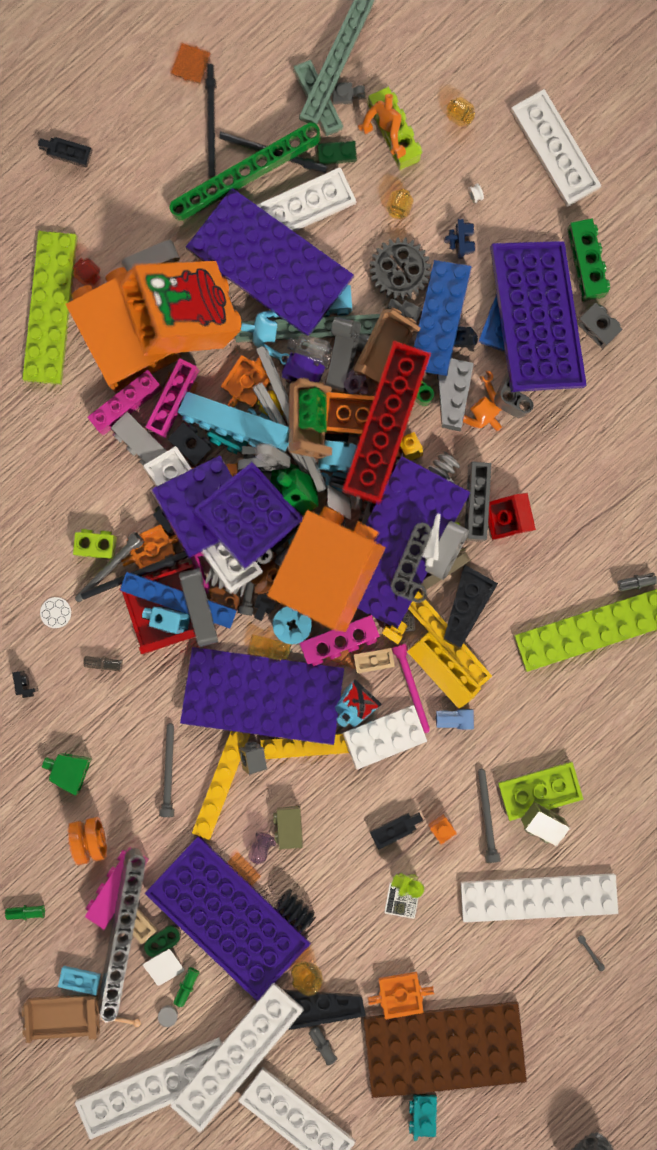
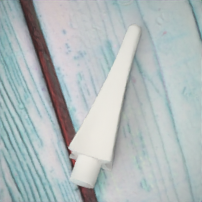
(431, 549)

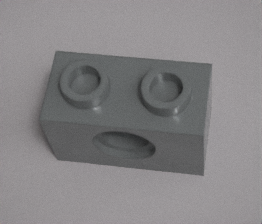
(600, 336)

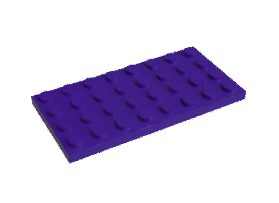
(270, 262)
(537, 316)
(409, 498)
(262, 696)
(227, 918)

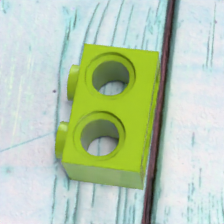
(94, 549)

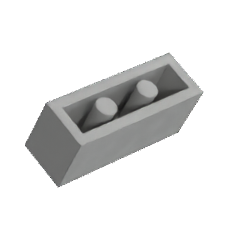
(137, 439)

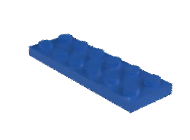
(442, 314)

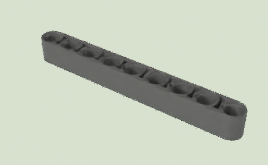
(123, 943)

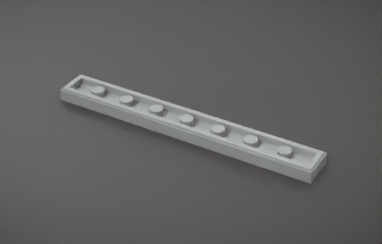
(284, 402)

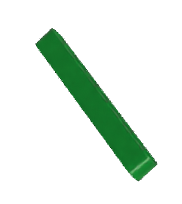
(249, 163)

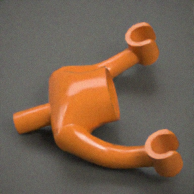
(388, 120)
(485, 410)

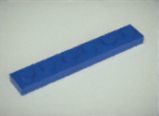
(172, 598)

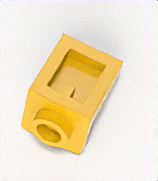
(411, 447)
(394, 633)

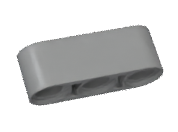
(160, 253)
(448, 549)

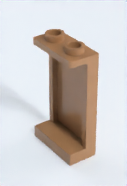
(389, 328)
(305, 441)
(61, 1017)

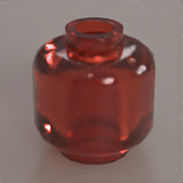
(86, 271)

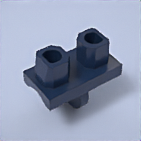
(462, 230)

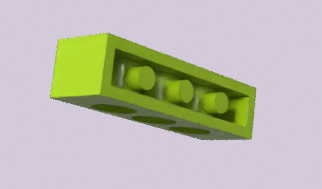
(405, 134)

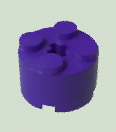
(301, 367)

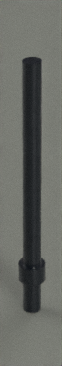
(210, 85)
(307, 163)
(169, 560)

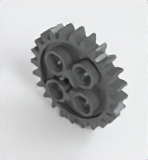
(414, 259)

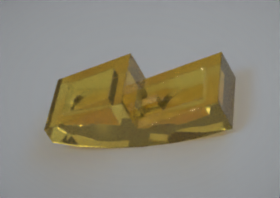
(268, 648)

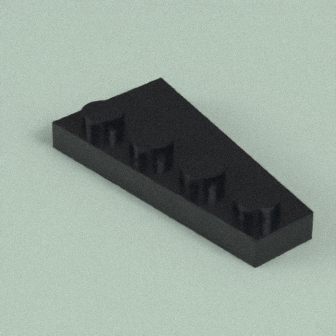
(470, 599)

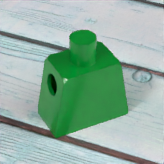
(299, 490)
(68, 771)

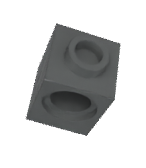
(252, 758)

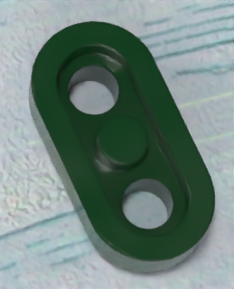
(163, 940)

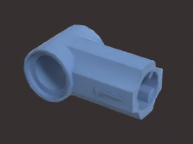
(455, 719)

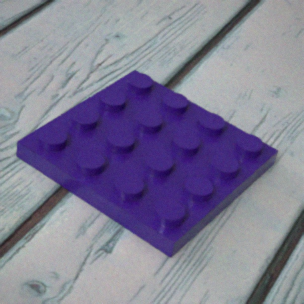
(183, 494)
(248, 515)

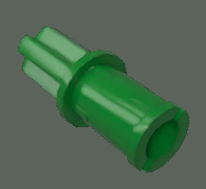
(25, 912)
(186, 987)

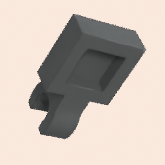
(344, 93)
(408, 309)

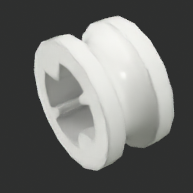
(475, 193)

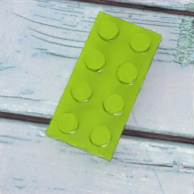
(547, 787)

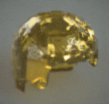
(307, 978)

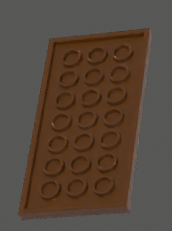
(445, 1050)

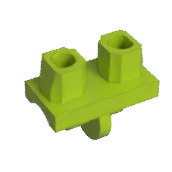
(408, 885)

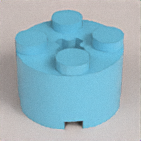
(340, 459)
(282, 630)

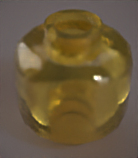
(460, 111)
(399, 204)

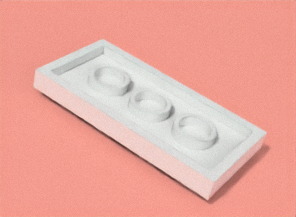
(384, 737)

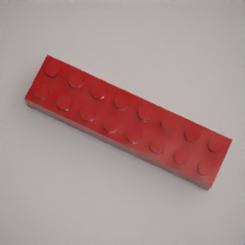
(386, 422)

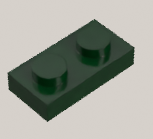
(337, 152)

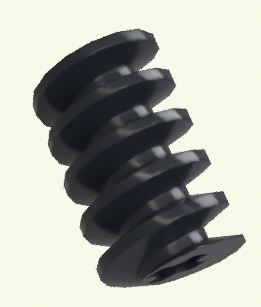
(296, 910)

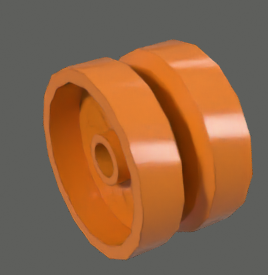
(87, 840)

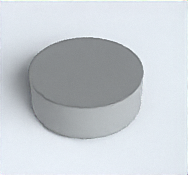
(167, 1016)

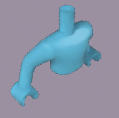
(264, 331)

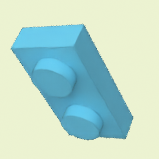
(79, 980)

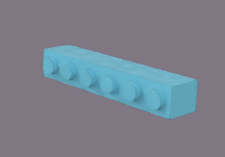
(233, 422)

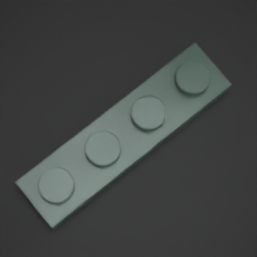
(307, 77)

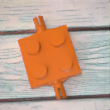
(242, 380)
(155, 548)
(401, 995)

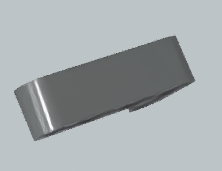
(343, 353)
(514, 399)
(414, 560)
(198, 607)

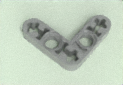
(267, 459)

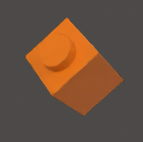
(442, 829)

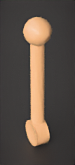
(136, 1023)

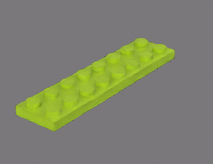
(48, 310)
(588, 631)

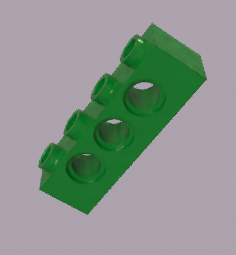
(589, 289)

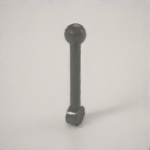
(581, 939)

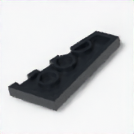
(326, 1008)

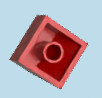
(510, 516)

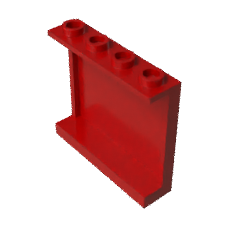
(150, 637)

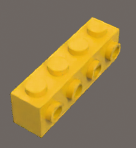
(446, 672)

